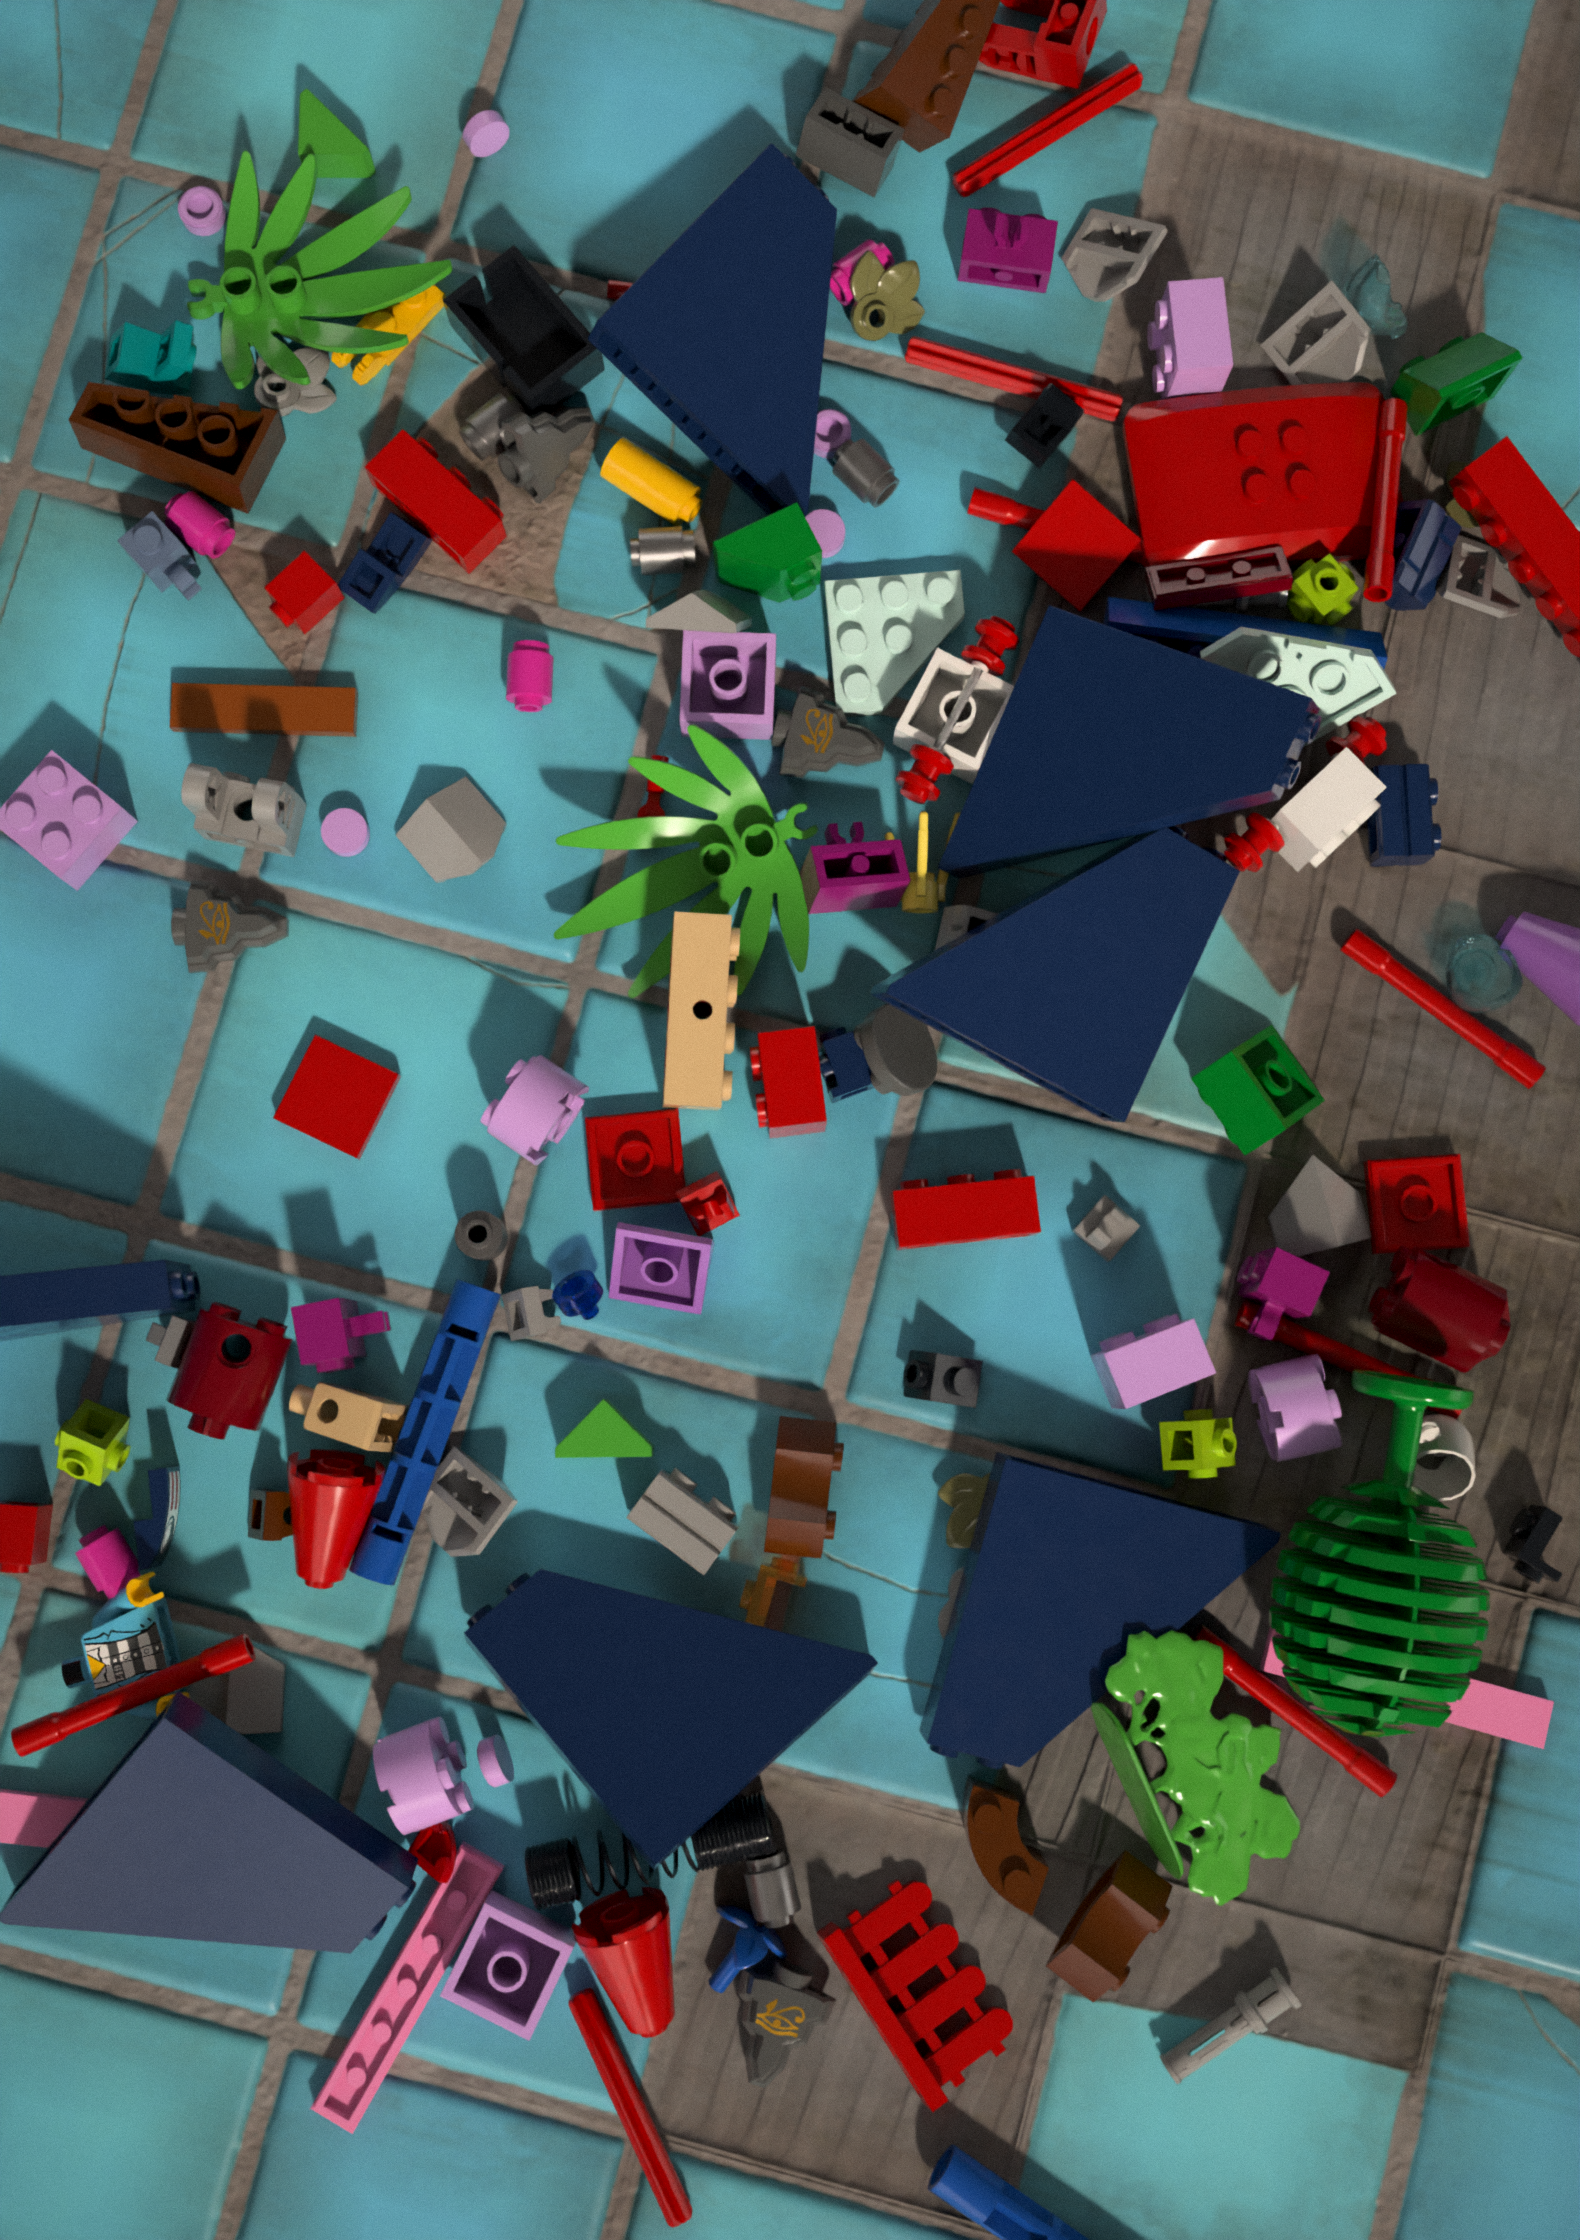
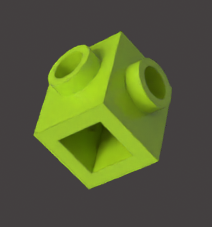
(1321, 591)
(93, 1443)
(1198, 1443)

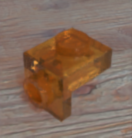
(758, 1593)

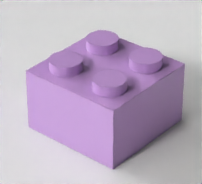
(1191, 339)
(728, 684)
(64, 820)
(1152, 1363)
(509, 1965)

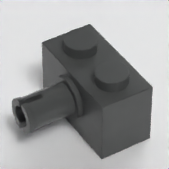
(849, 142)

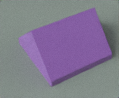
(660, 1268)

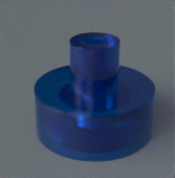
(578, 1294)

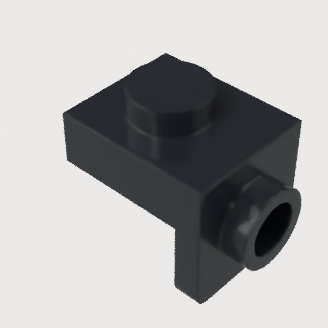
(1045, 425)
(942, 1378)
(1530, 1536)

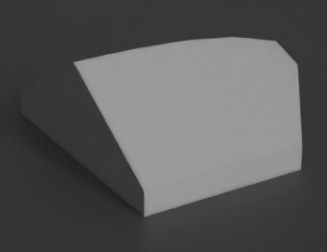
(1111, 253)
(1321, 340)
(1479, 579)
(701, 612)
(453, 832)
(465, 1505)
(246, 1697)

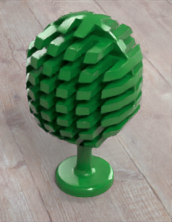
(1375, 1599)

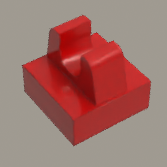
(707, 1203)

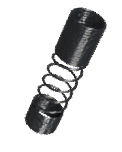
(731, 1835)

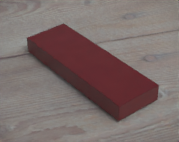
(1218, 578)

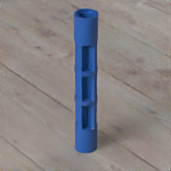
(424, 1433)
(992, 2201)

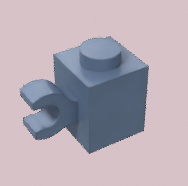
(160, 555)

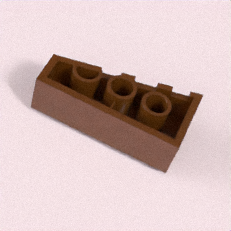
(930, 69)
(185, 443)

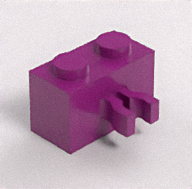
(1007, 250)
(853, 873)
(1281, 1287)
(333, 1332)

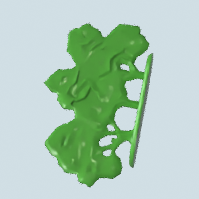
(1209, 1769)

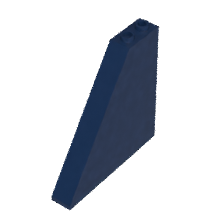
(735, 329)
(1120, 743)
(1079, 973)
(94, 1297)
(1054, 1592)
(656, 1699)
(214, 1846)

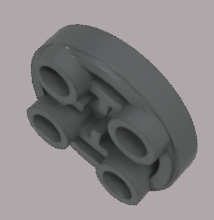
(897, 1051)

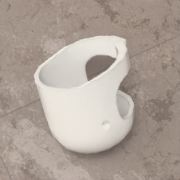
(1457, 1471)

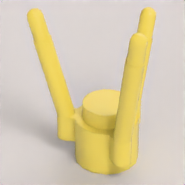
(922, 891)

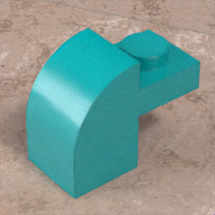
(152, 359)

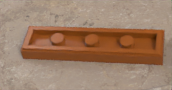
(264, 709)

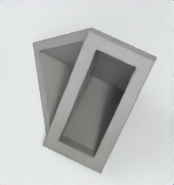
(1318, 1212)

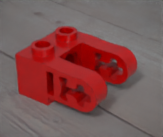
(1057, 50)

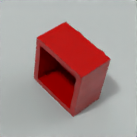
(791, 1082)

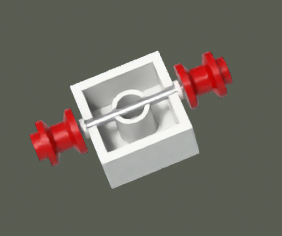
(955, 711)
(1314, 819)

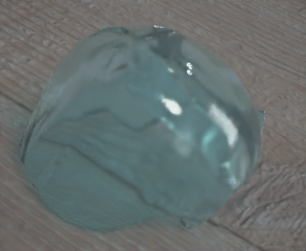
(1370, 295)
(1482, 974)

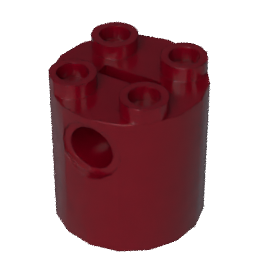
(1441, 1310)
(223, 1387)

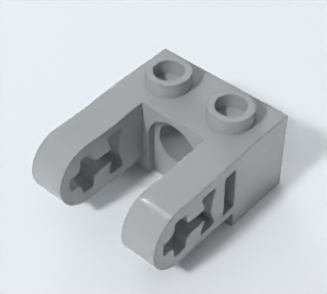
(220, 802)

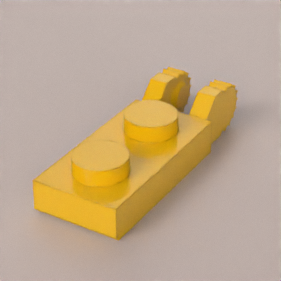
(402, 318)

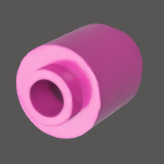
(844, 267)
(199, 524)
(529, 675)
(108, 1560)

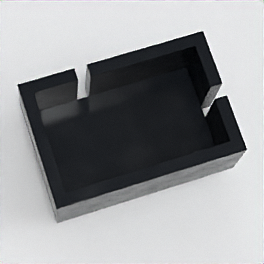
(524, 333)

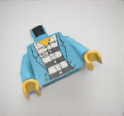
(127, 1642)

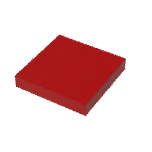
(1076, 545)
(337, 1097)
(635, 1159)
(1416, 1203)

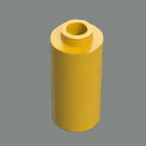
(651, 482)

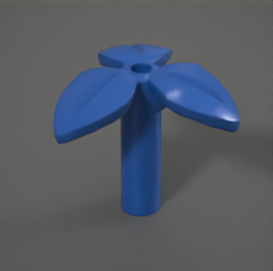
(748, 1948)

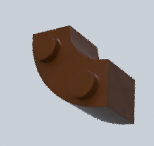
(801, 1487)
(995, 1841)
(1110, 1926)

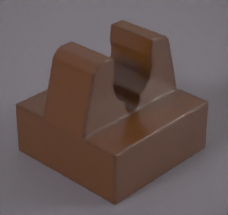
(267, 1513)

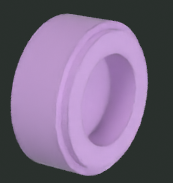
(485, 133)
(202, 211)
(831, 432)
(828, 530)
(345, 832)
(495, 1761)

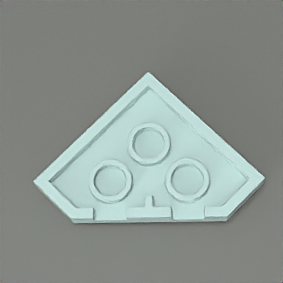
(886, 633)
(1336, 676)

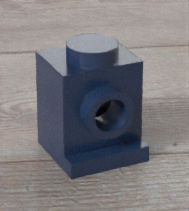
(843, 1064)

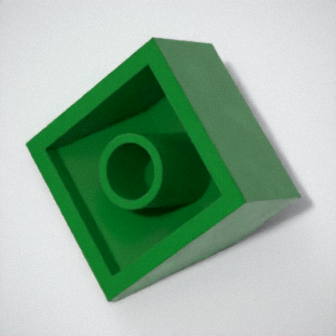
(1454, 379)
(771, 557)
(1257, 1090)

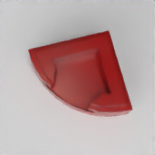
(436, 1851)

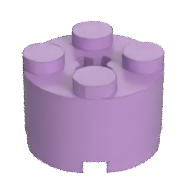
(535, 1107)
(1295, 1408)
(422, 1775)

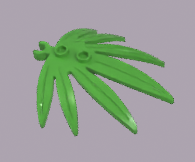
(276, 299)
(735, 851)

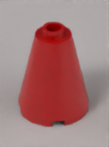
(329, 1511)
(632, 1956)

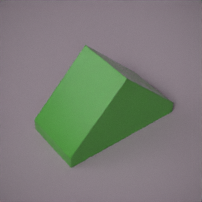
(331, 142)
(605, 1434)

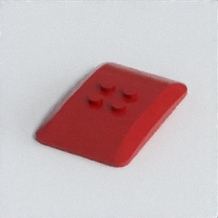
(1256, 472)

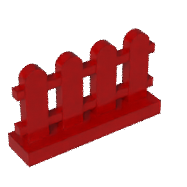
(930, 2009)

